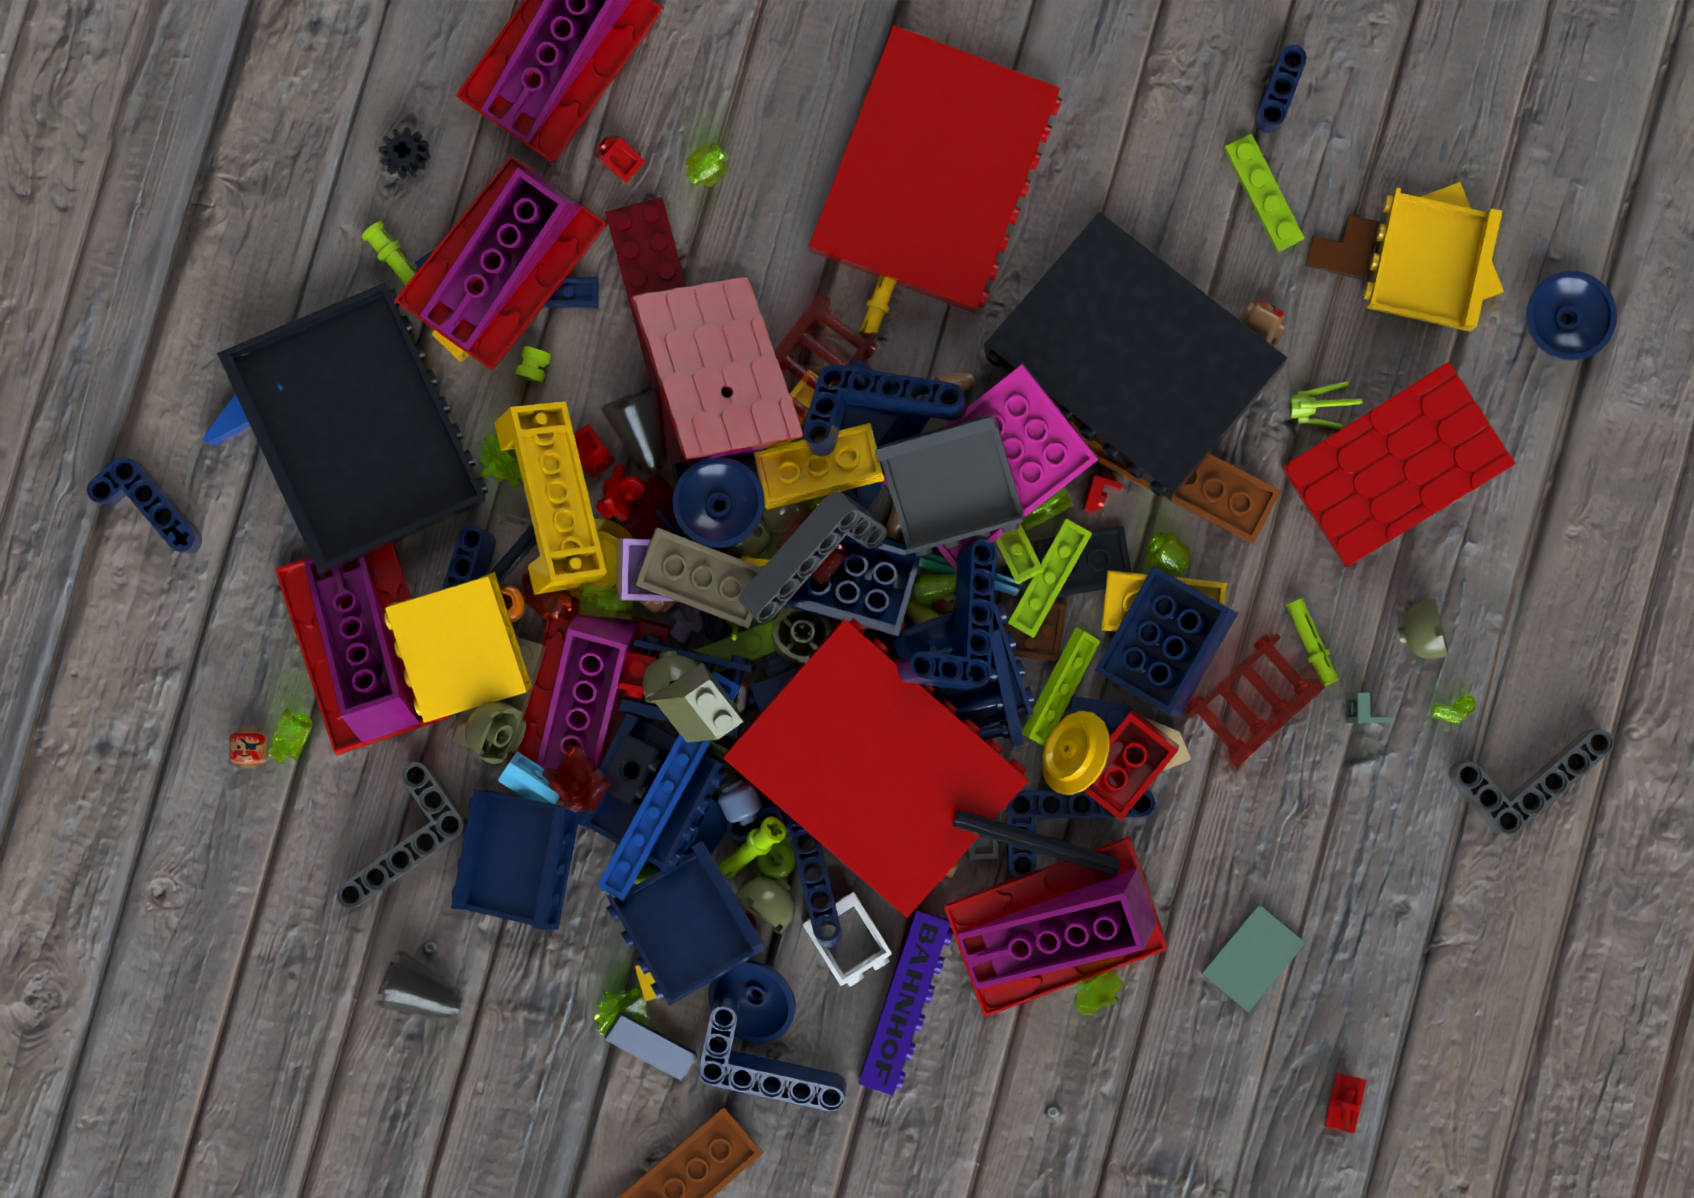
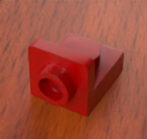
(618, 157)
(592, 452)
(1095, 497)
(633, 674)

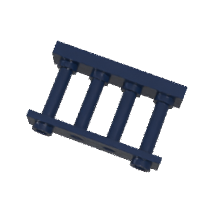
(652, 644)
(1002, 700)

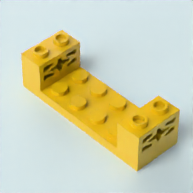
(554, 495)

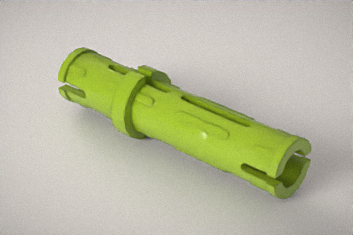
(1314, 646)

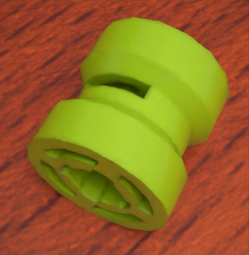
(533, 364)

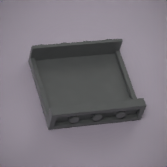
(951, 484)

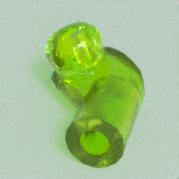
(1455, 712)

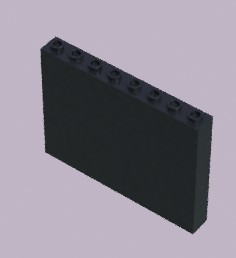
(1136, 355)
(355, 429)

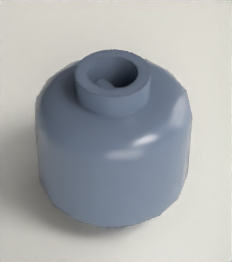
(740, 801)

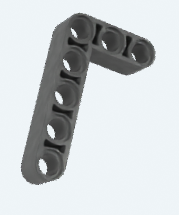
(807, 550)
(1534, 785)
(411, 845)

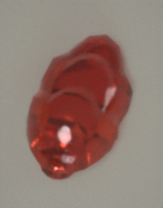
(549, 606)

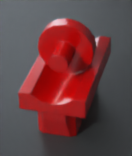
(620, 494)
(1344, 1102)

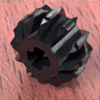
(397, 144)

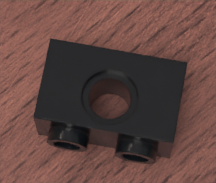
(620, 773)

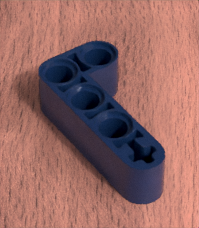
(150, 509)

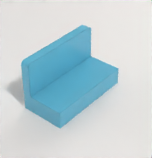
(527, 780)

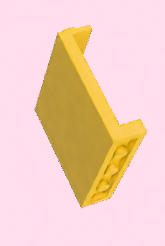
(1432, 261)
(458, 648)

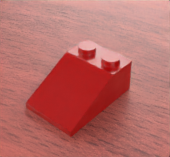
(1133, 762)

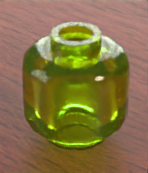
(707, 165)
(1168, 553)
(783, 870)

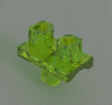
(499, 462)
(1051, 507)
(603, 602)
(290, 736)
(1097, 993)
(630, 1004)

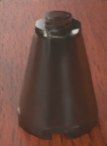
(639, 428)
(417, 989)

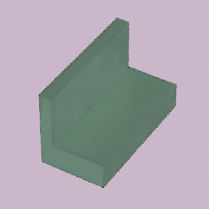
(1359, 710)

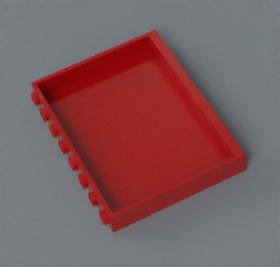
(935, 169)
(874, 766)

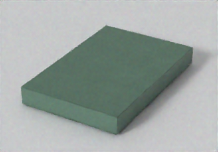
(1253, 958)

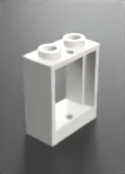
(876, 960)

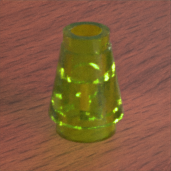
(934, 587)

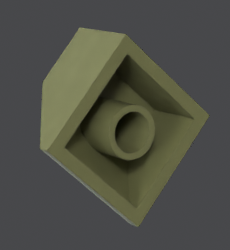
(698, 706)

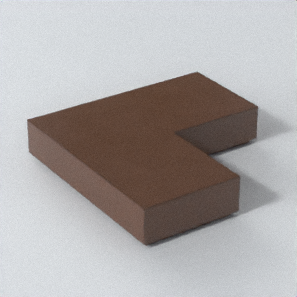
(1345, 257)
(1047, 641)

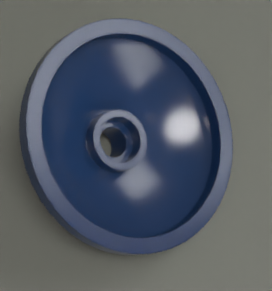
(1585, 303)
(714, 482)
(762, 1014)

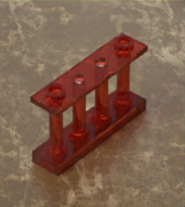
(802, 336)
(1282, 709)

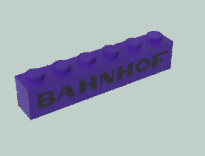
(905, 1001)

